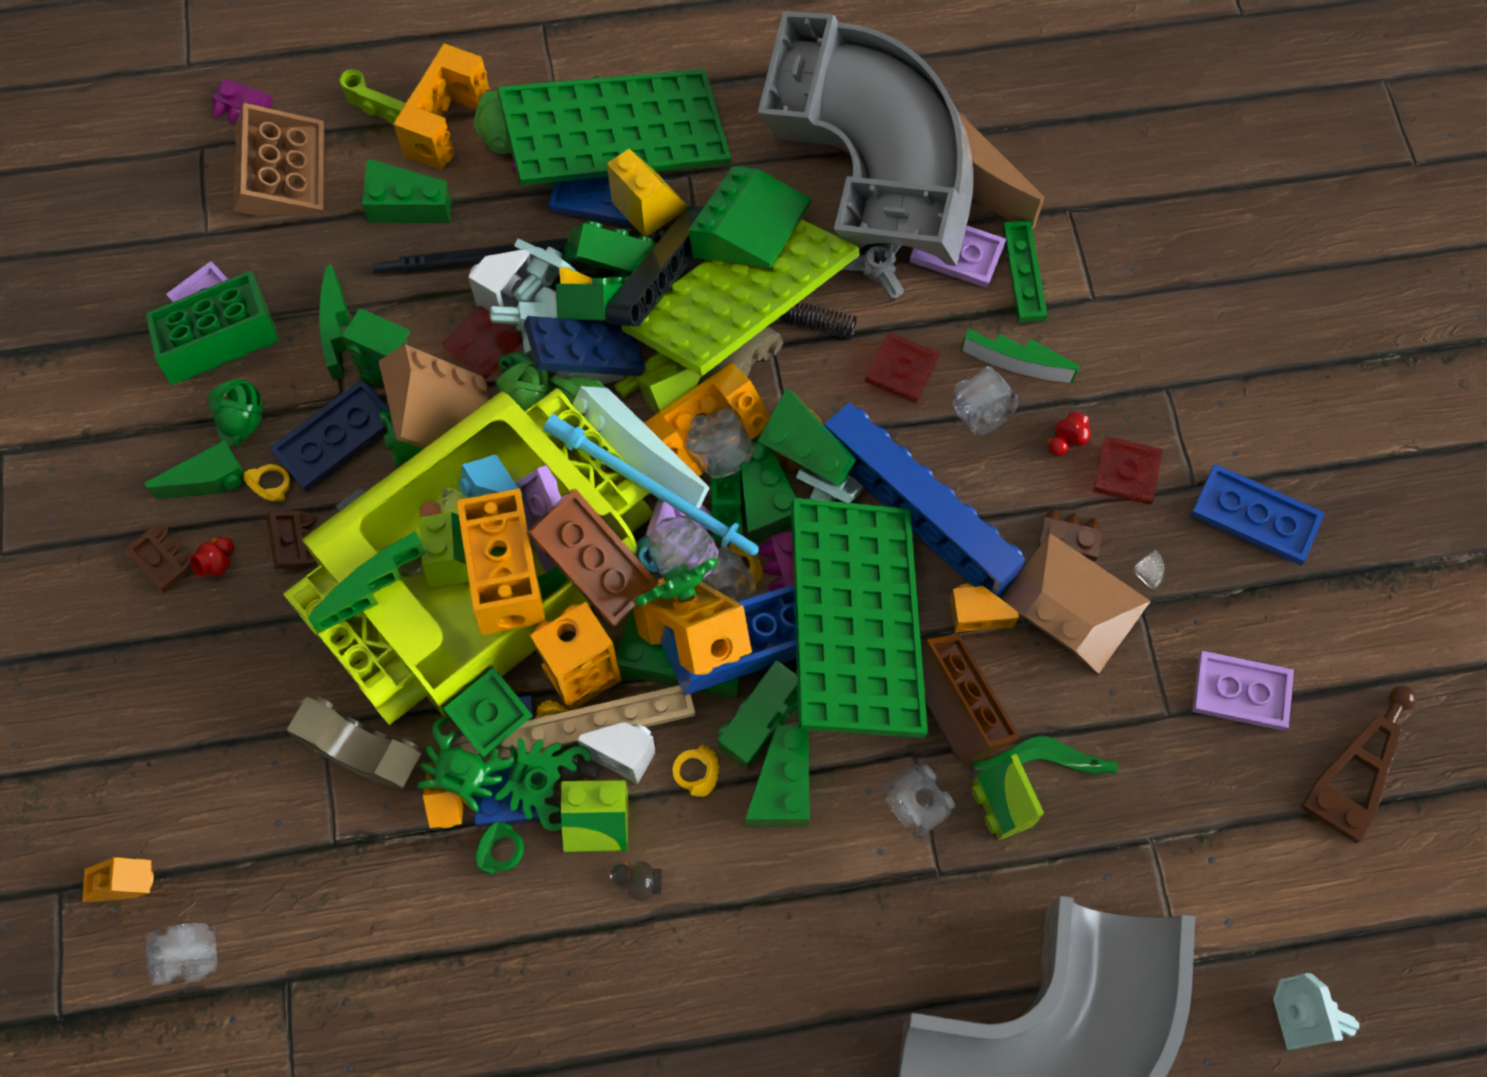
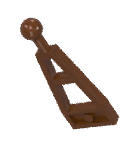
(1335, 808)

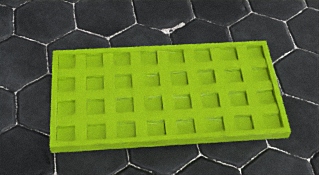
(729, 303)

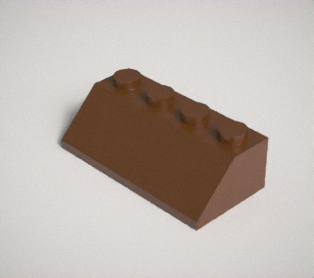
(963, 701)

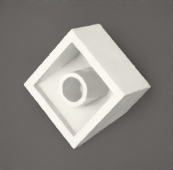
(498, 277)
(621, 749)

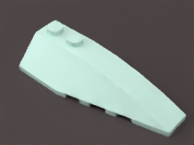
(638, 444)

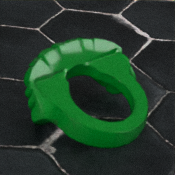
(495, 832)

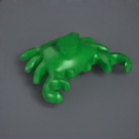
(678, 583)
(460, 770)
(535, 776)

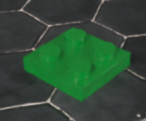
(487, 711)

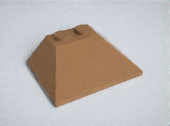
(1075, 602)

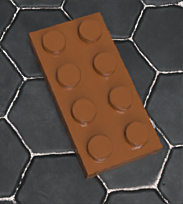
(592, 556)

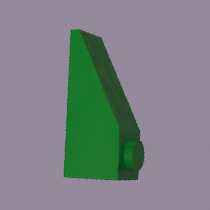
(204, 474)

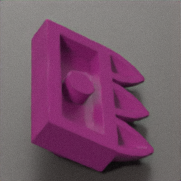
(231, 97)
(781, 548)

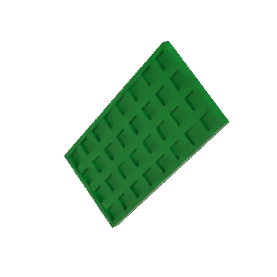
(581, 125)
(856, 620)

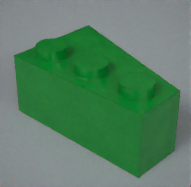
(404, 196)
(606, 248)
(587, 300)
(370, 340)
(804, 439)
(765, 494)
(758, 716)
(783, 785)

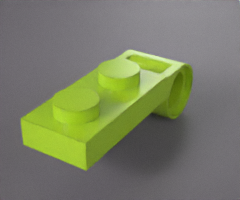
(369, 100)

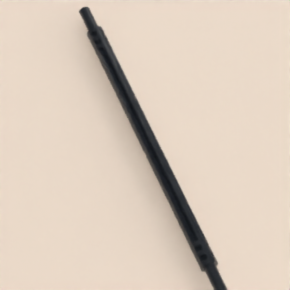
(474, 256)

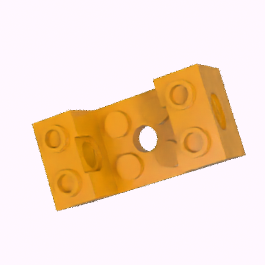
(419, 127)
(723, 390)
(505, 586)
(696, 626)
(580, 666)

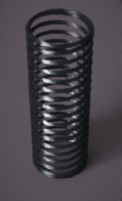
(783, 319)

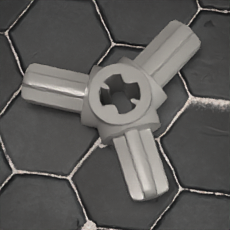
(879, 267)

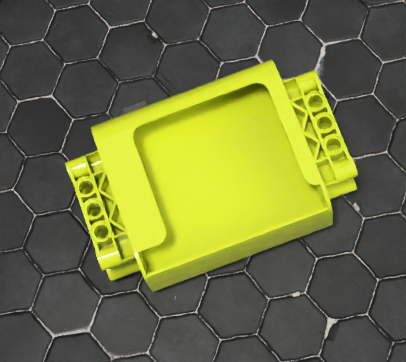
(426, 637)

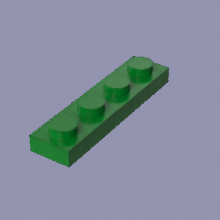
(1024, 271)

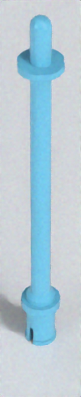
(576, 439)

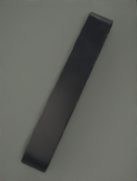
(654, 274)

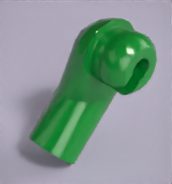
(513, 359)

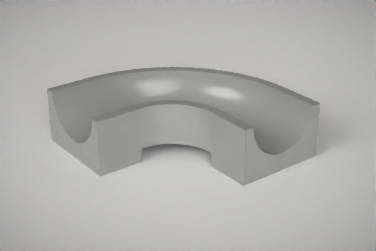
(891, 115)
(1105, 1008)

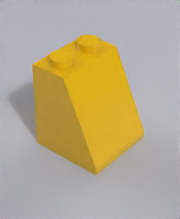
(642, 193)

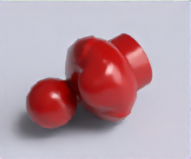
(1071, 431)
(212, 557)

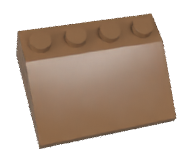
(278, 163)
(428, 394)

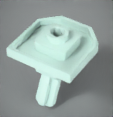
(541, 270)
(541, 304)
(829, 491)
(1309, 1014)

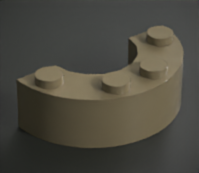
(757, 348)
(350, 746)

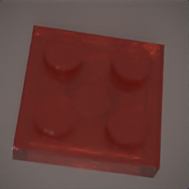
(482, 342)
(902, 367)
(1128, 470)

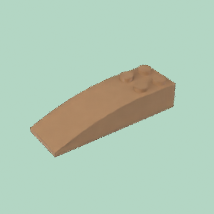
(999, 183)

